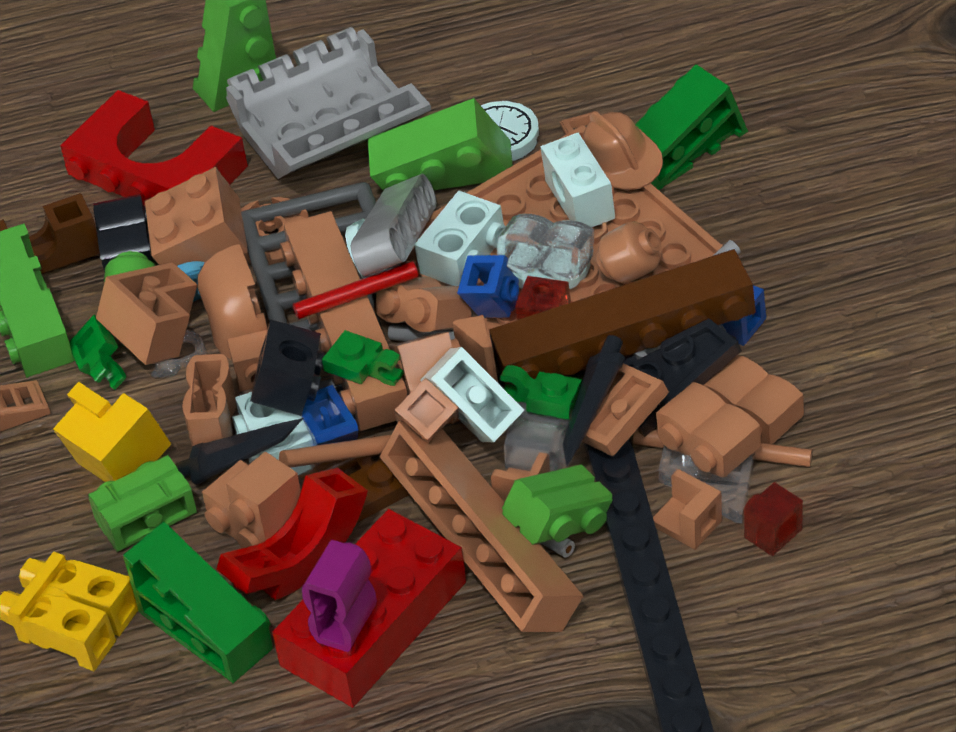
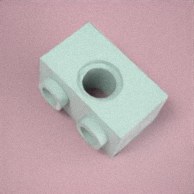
(578, 181)
(481, 401)

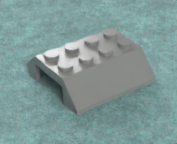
(321, 103)

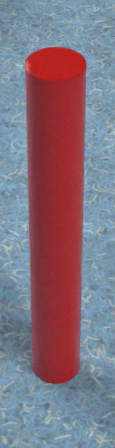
(355, 290)

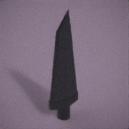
(594, 387)
(219, 455)

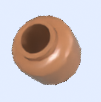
(628, 252)

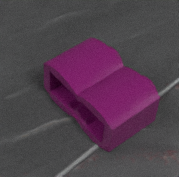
(339, 595)

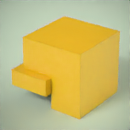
(110, 437)

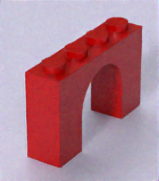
(117, 128)

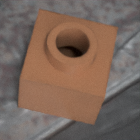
(245, 357)

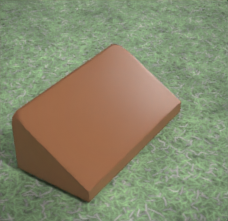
(475, 339)

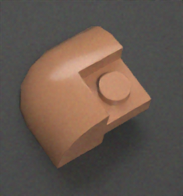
(229, 297)

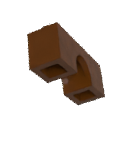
(66, 234)

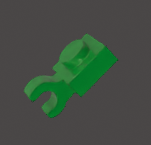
(93, 352)
(359, 357)
(546, 395)

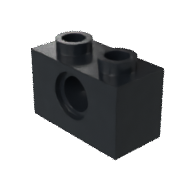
(288, 368)

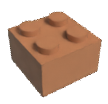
(195, 220)

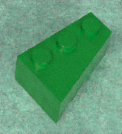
(691, 121)
(196, 604)

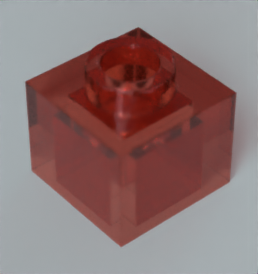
(541, 295)
(772, 518)

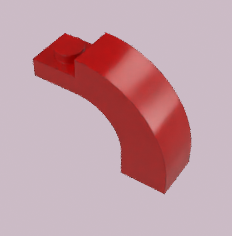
(281, 564)

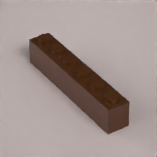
(636, 313)

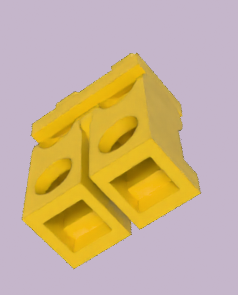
(70, 607)

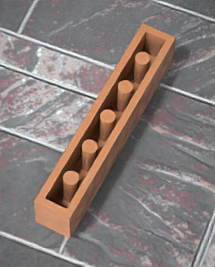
(320, 266)
(470, 515)

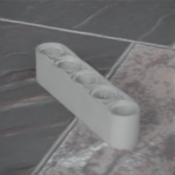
(393, 225)

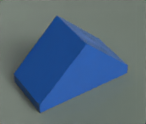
(329, 418)

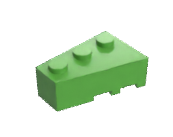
(234, 42)
(448, 147)
(29, 308)

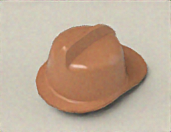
(622, 150)

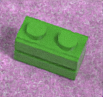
(141, 502)
(557, 504)

